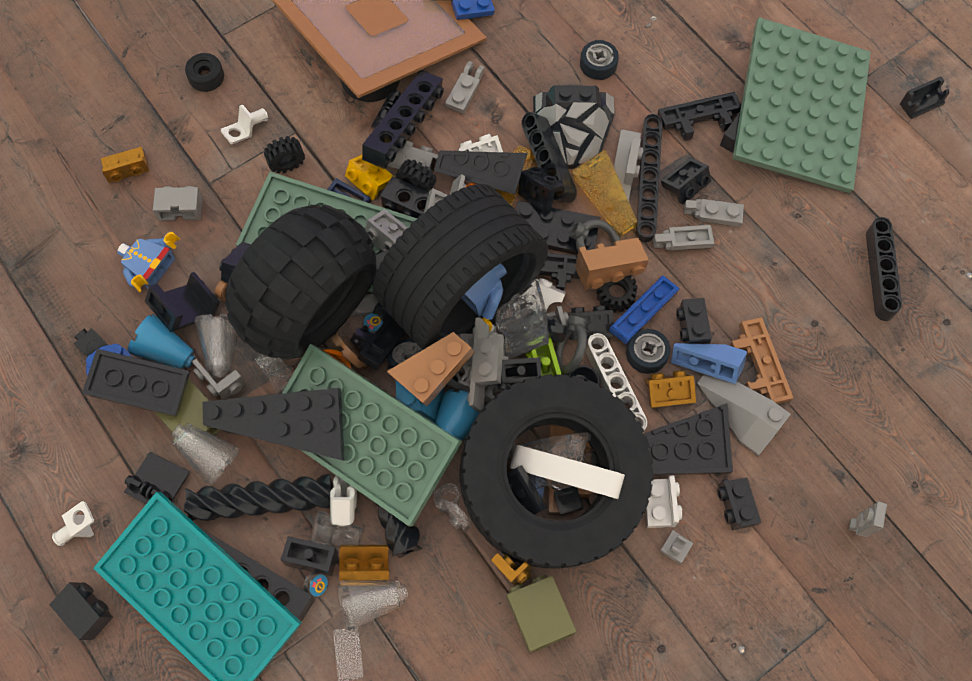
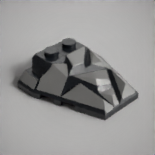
(578, 119)

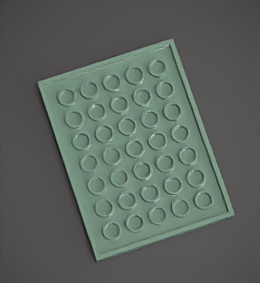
(802, 105)

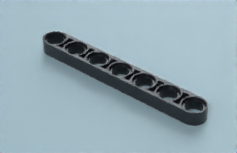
(649, 185)

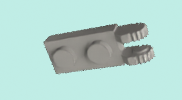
(464, 89)

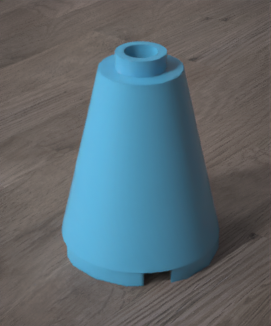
(160, 345)
(456, 414)

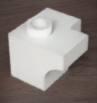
(550, 292)

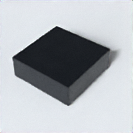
(568, 500)

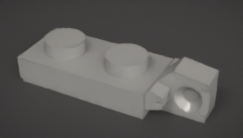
(715, 211)
(685, 238)
(869, 520)

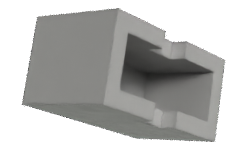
(177, 202)

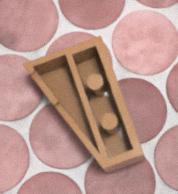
(610, 263)
(433, 367)

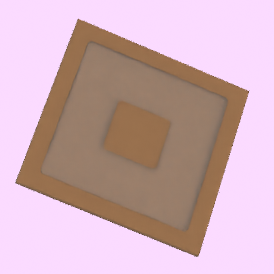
(380, 39)

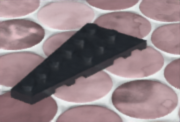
(295, 419)
(691, 445)

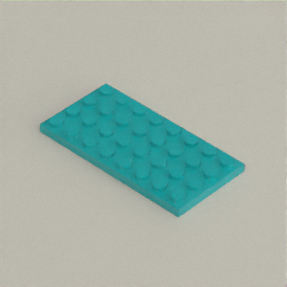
(196, 594)

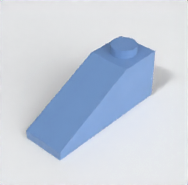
(711, 359)

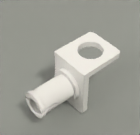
(245, 124)
(75, 525)

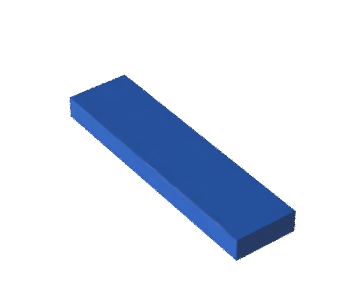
(644, 309)

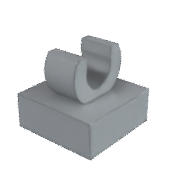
(676, 547)

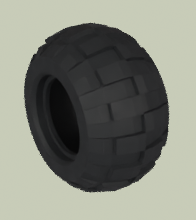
(300, 281)

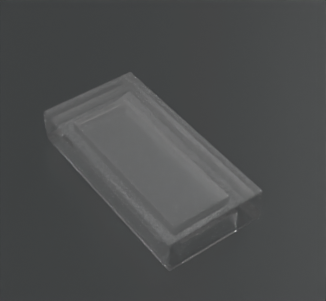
(348, 654)

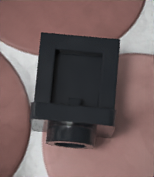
(88, 341)

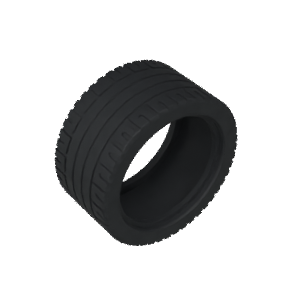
(448, 254)

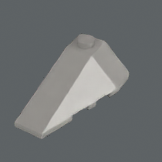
(750, 414)

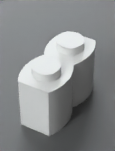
(342, 502)

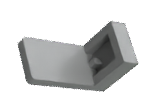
(228, 386)

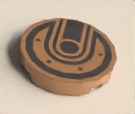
(349, 349)

